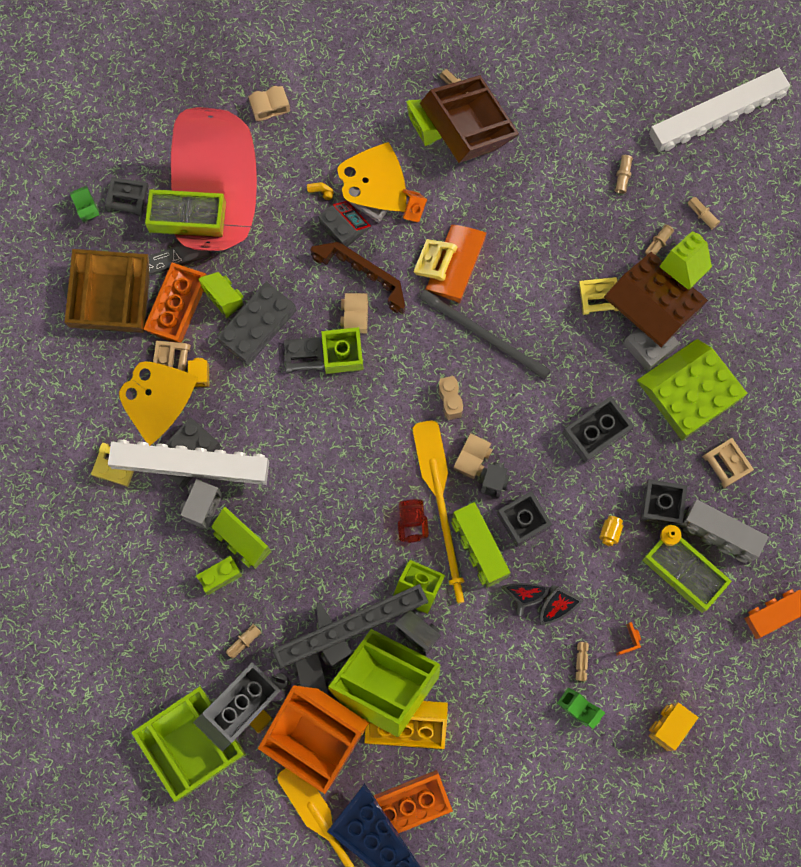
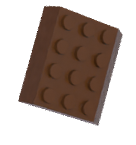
(468, 121)
(655, 300)

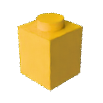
(200, 369)

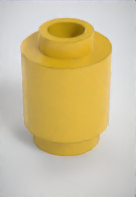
(611, 530)

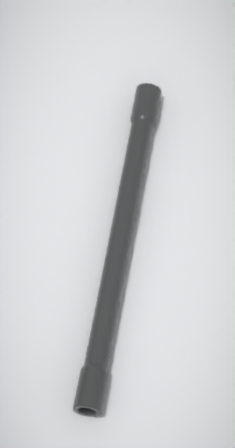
(435, 302)

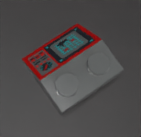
(343, 223)

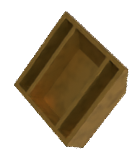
(107, 291)

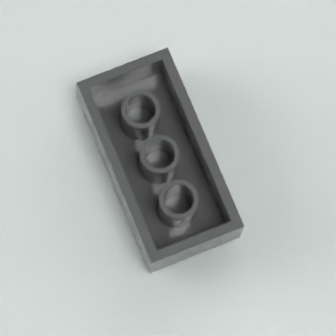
(256, 323)
(237, 706)

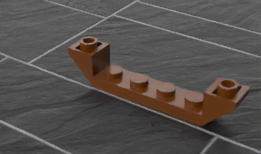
(324, 253)

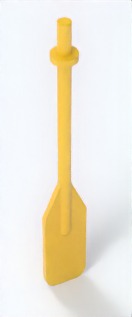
(435, 473)
(311, 809)

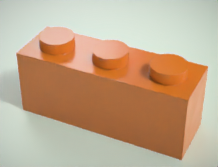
(775, 614)

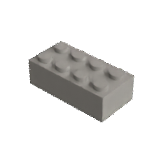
(724, 532)

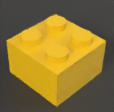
(673, 726)

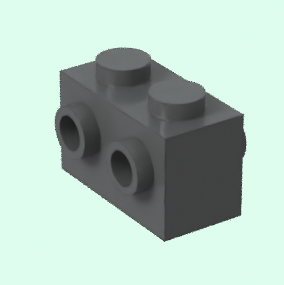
(494, 479)

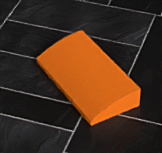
(461, 264)
(175, 303)
(415, 802)

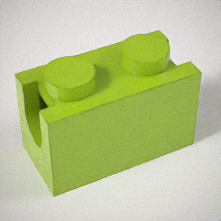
(219, 575)

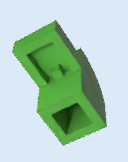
(84, 203)
(580, 708)

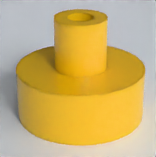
(669, 539)

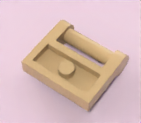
(165, 353)
(732, 458)

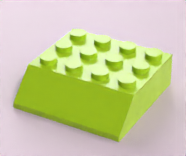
(692, 388)
(385, 682)
(180, 750)

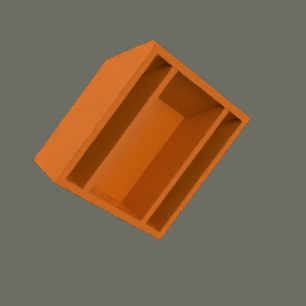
(313, 736)

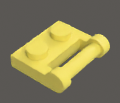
(430, 257)
(595, 290)
(102, 469)

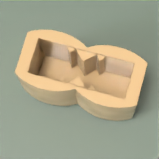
(269, 103)
(355, 311)
(451, 400)
(472, 456)

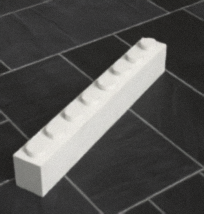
(719, 109)
(188, 463)

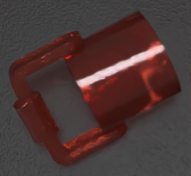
(412, 515)

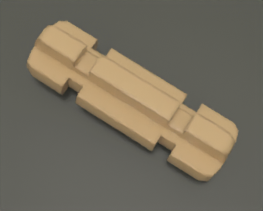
(582, 661)

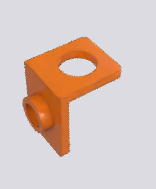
(415, 205)
(635, 637)

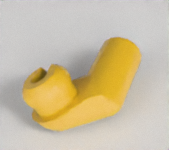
(321, 187)

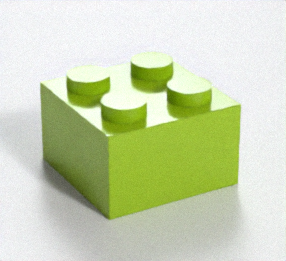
(342, 350)

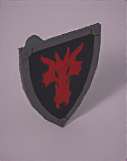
(525, 594)
(558, 605)

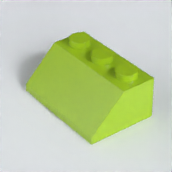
(688, 260)
(240, 538)

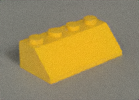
(424, 729)

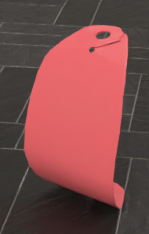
(215, 158)

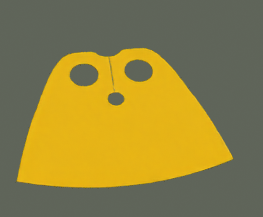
(384, 177)
(169, 395)

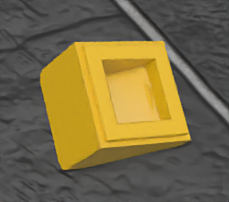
(261, 721)

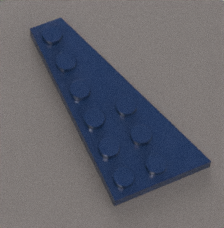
(370, 833)

